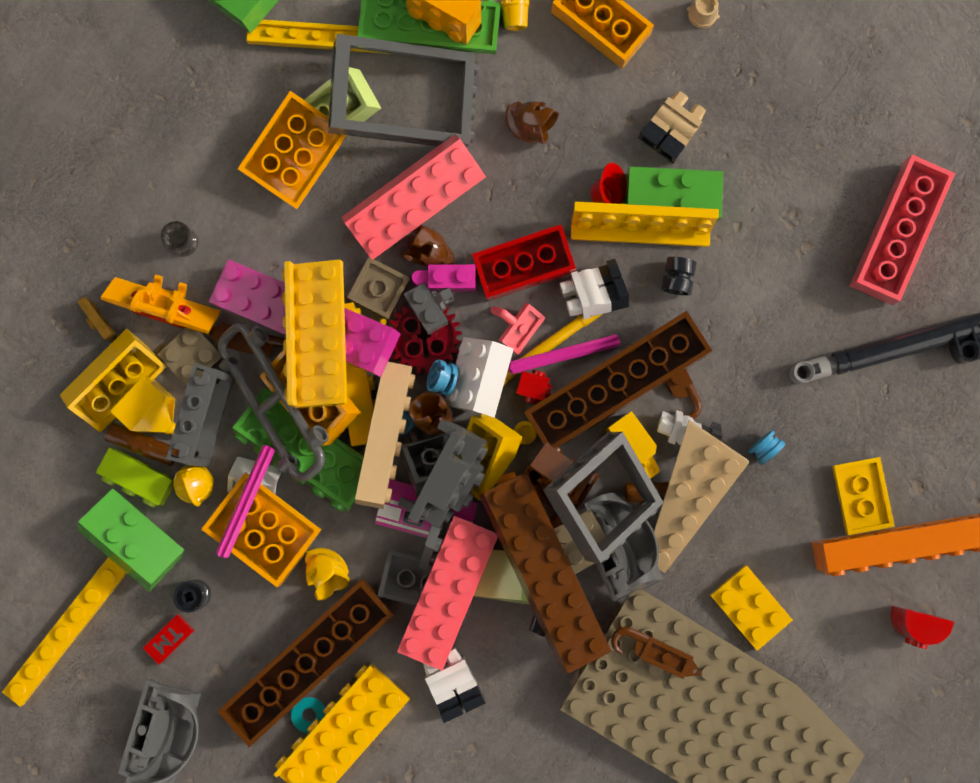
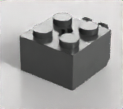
(421, 456)

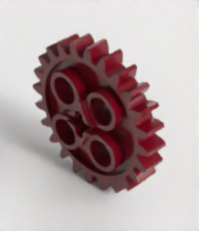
(445, 335)

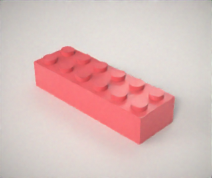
(413, 196)
(902, 230)
(447, 593)

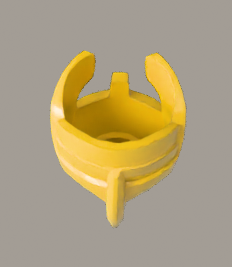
(193, 484)
(326, 572)

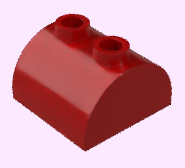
(919, 627)

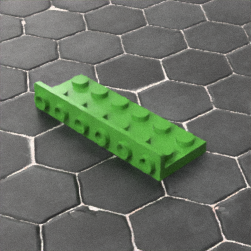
(392, 22)
(342, 464)

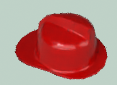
(610, 186)

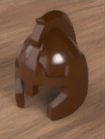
(530, 122)
(428, 248)
(428, 411)

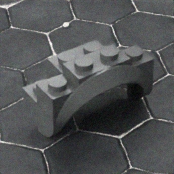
(451, 478)
(636, 555)
(161, 733)

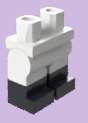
(596, 291)
(675, 426)
(457, 677)

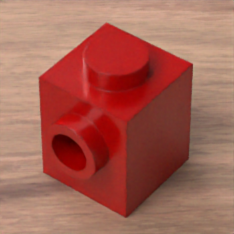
(534, 387)

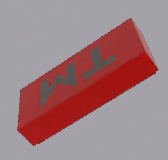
(168, 639)

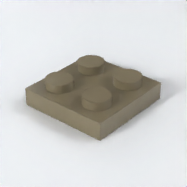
(378, 288)
(188, 349)
(572, 552)

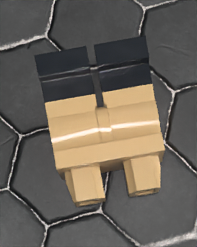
(678, 121)

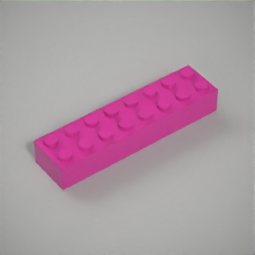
(260, 301)

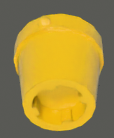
(515, 14)

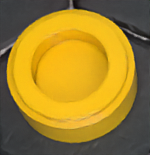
(527, 432)

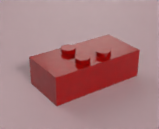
(524, 262)

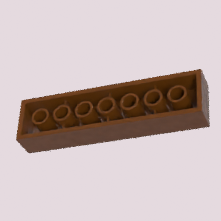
(619, 381)
(545, 573)
(306, 662)

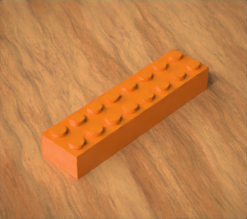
(898, 545)

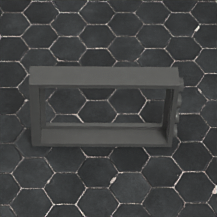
(339, 86)

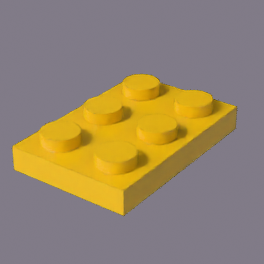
(863, 496)
(751, 607)

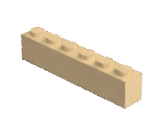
(383, 436)

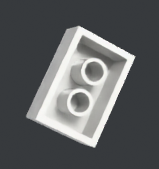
(480, 376)

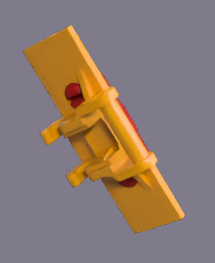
(161, 304)

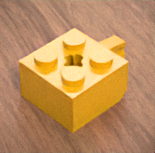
(639, 440)

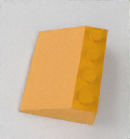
(292, 150)
(271, 535)

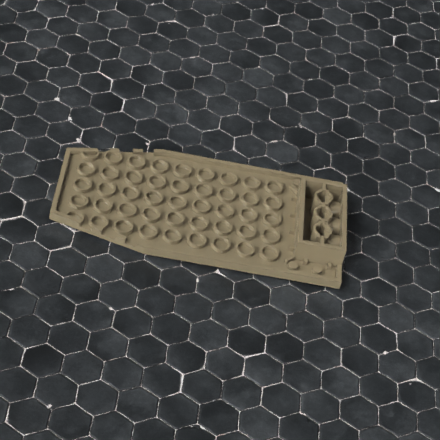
(712, 727)

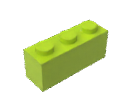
(135, 477)

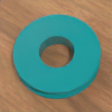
(297, 713)

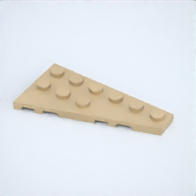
(697, 484)

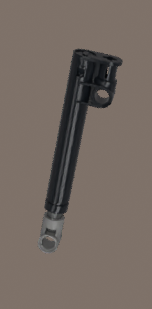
(954, 333)

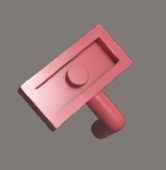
(520, 327)

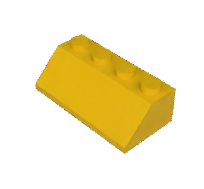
(110, 378)

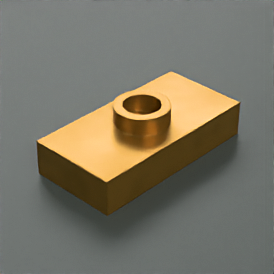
(96, 319)

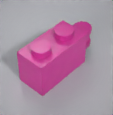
(440, 277)

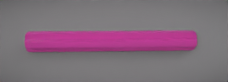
(564, 354)
(245, 501)

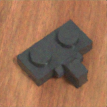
(429, 306)
(432, 545)

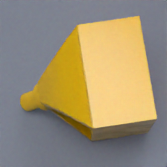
(147, 408)

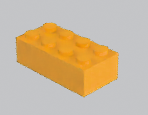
(607, 25)
(331, 418)

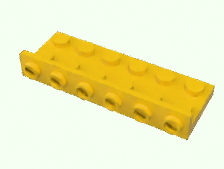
(642, 224)
(314, 334)
(344, 729)

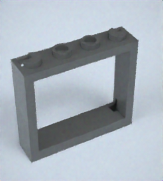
(200, 416)
(581, 468)

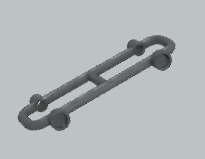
(314, 437)

